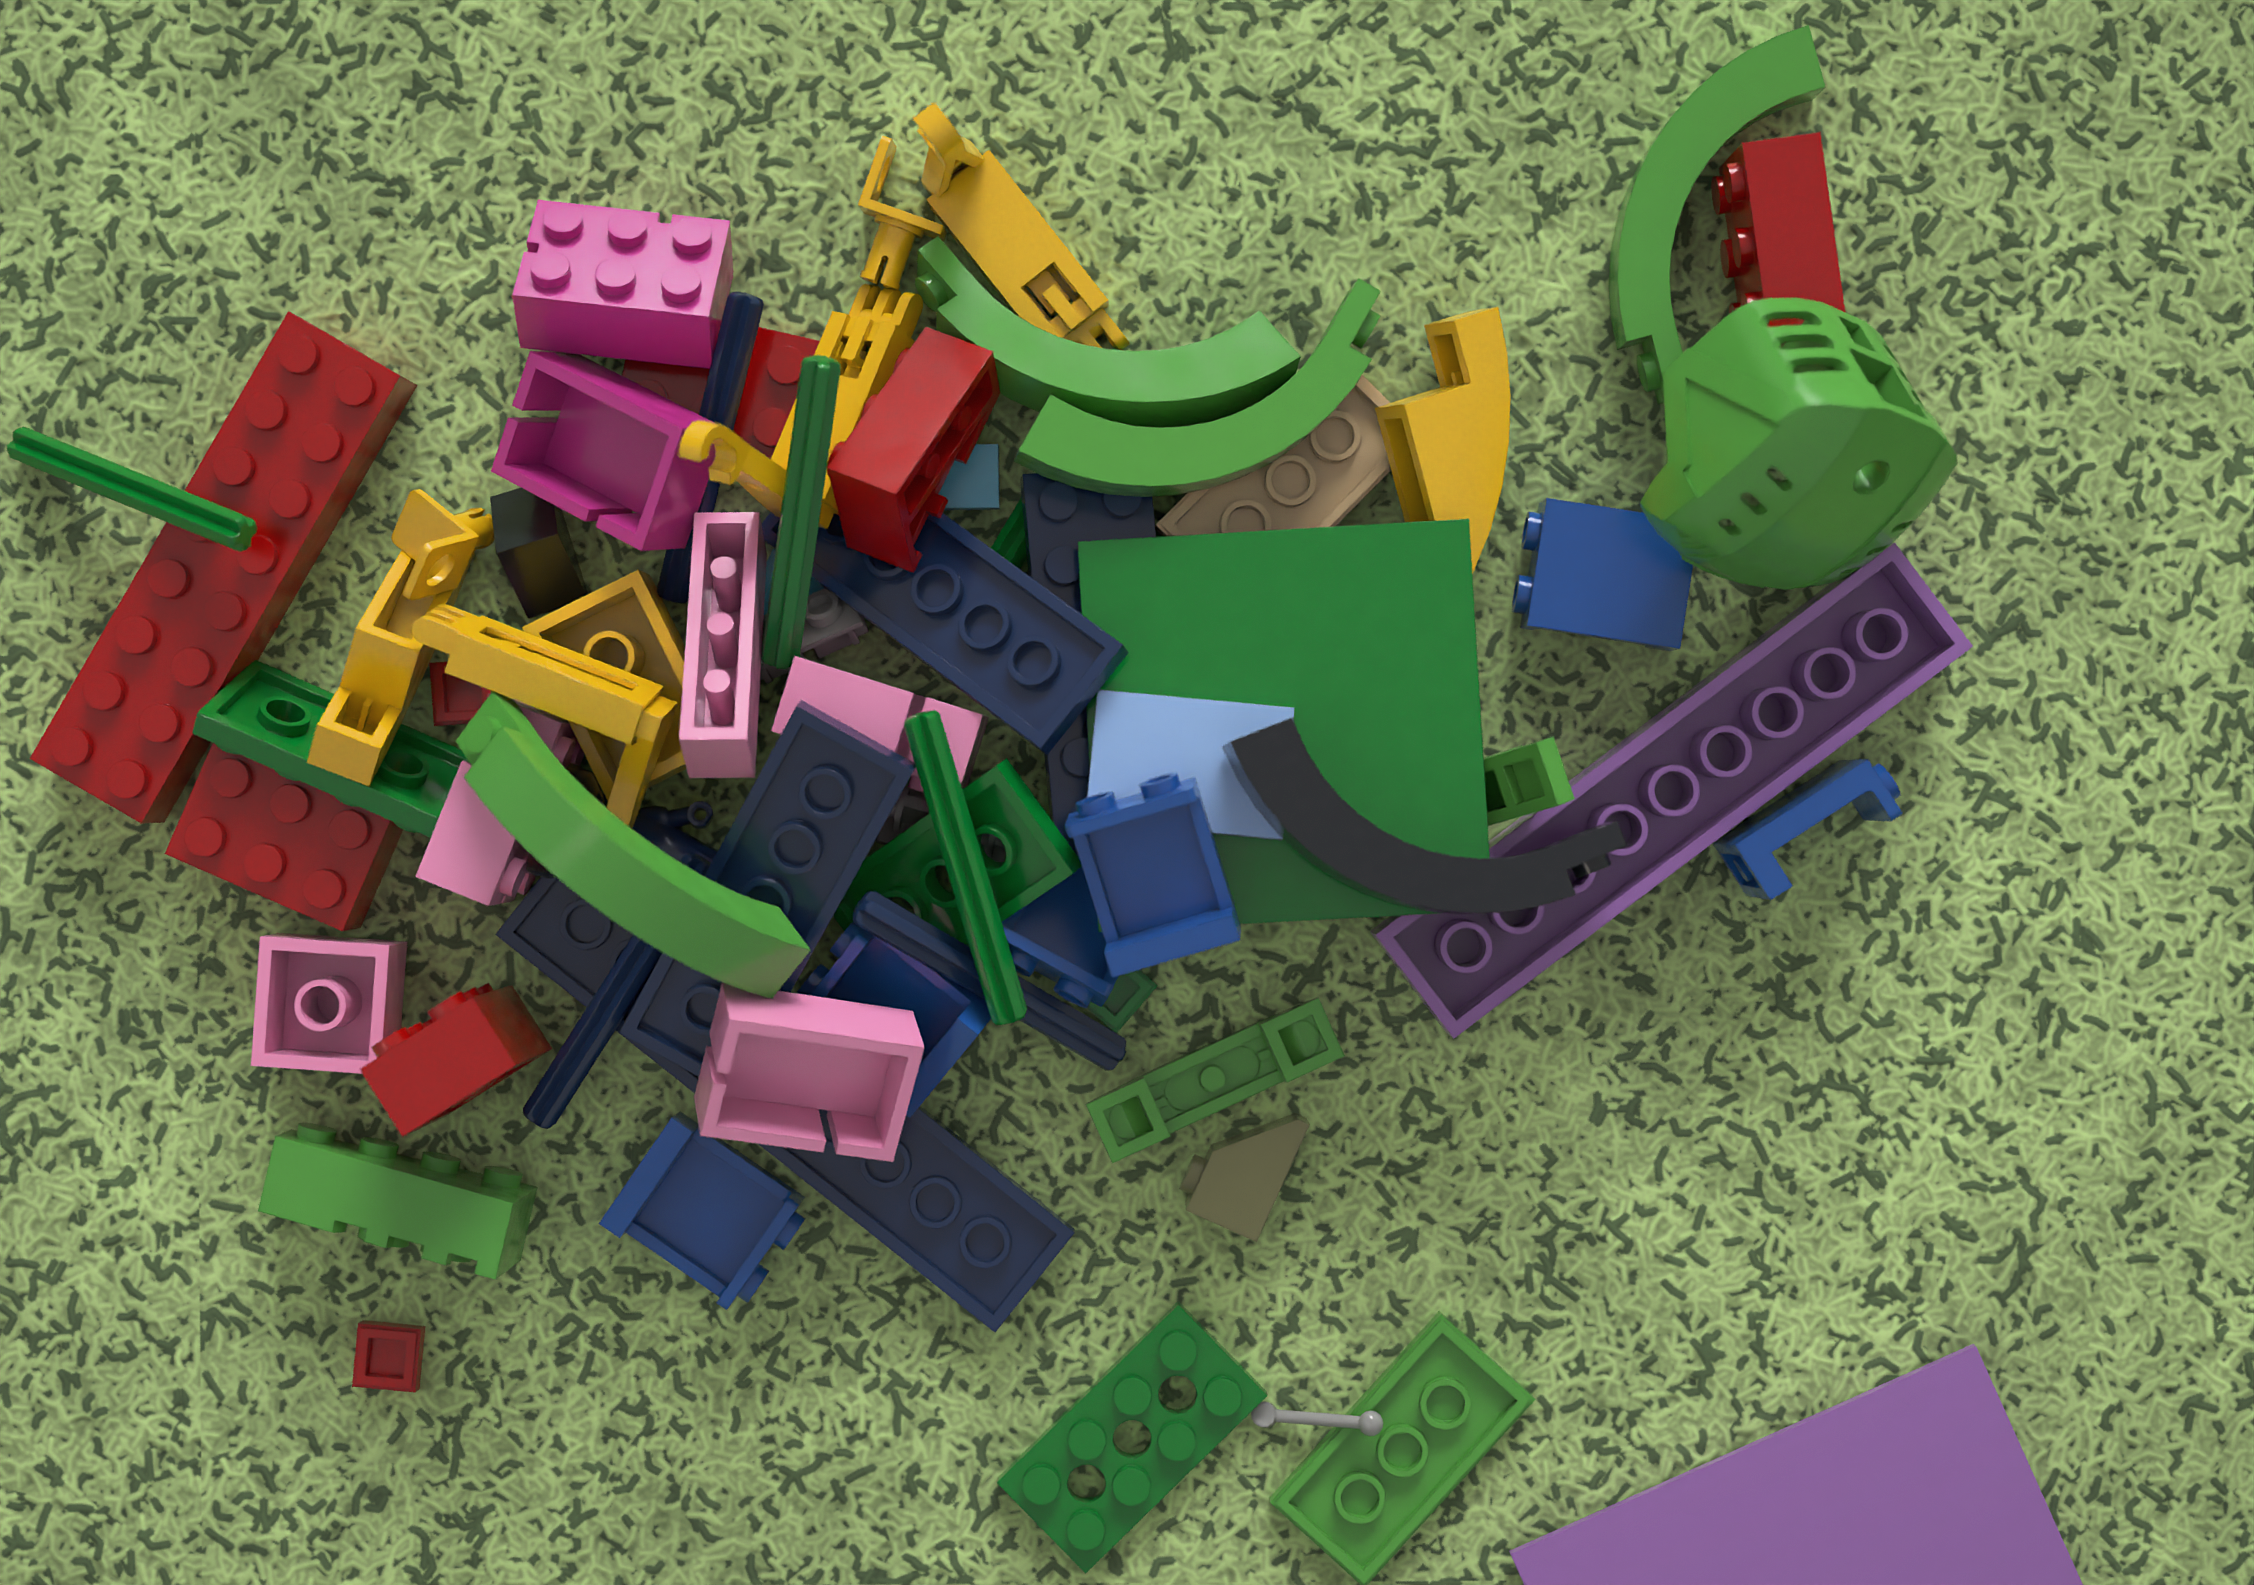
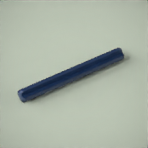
(720, 406)
(955, 962)
(597, 1024)

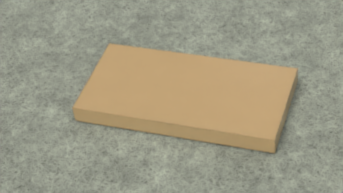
(1302, 488)

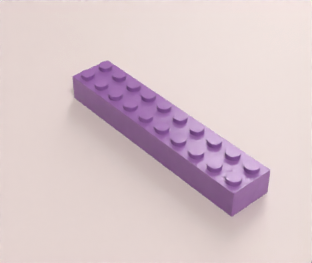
(1691, 778)

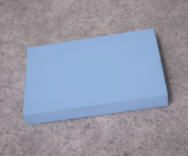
(1162, 735)

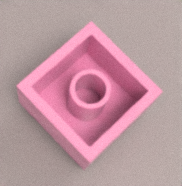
(325, 1000)

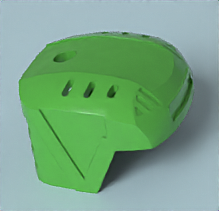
(1819, 410)

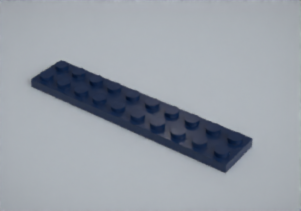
(931, 1206)

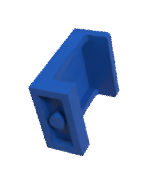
(1601, 576)
(1750, 845)
(1154, 873)
(1062, 942)
(884, 976)
(706, 1210)

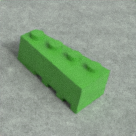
(399, 1198)

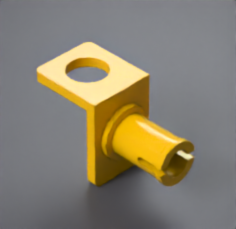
(896, 227)
(438, 543)

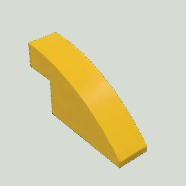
(1454, 439)
(377, 679)

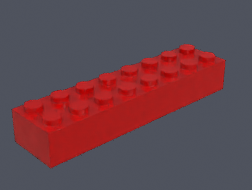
(205, 610)

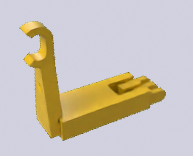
(1010, 237)
(877, 320)
(562, 685)

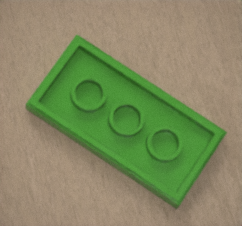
(1440, 1417)

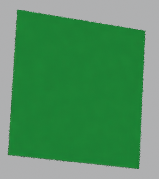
(1354, 633)

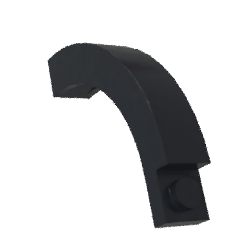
(1349, 848)

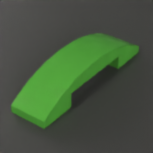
(1214, 1078)

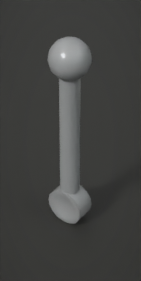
(1267, 1415)

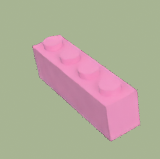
(723, 645)

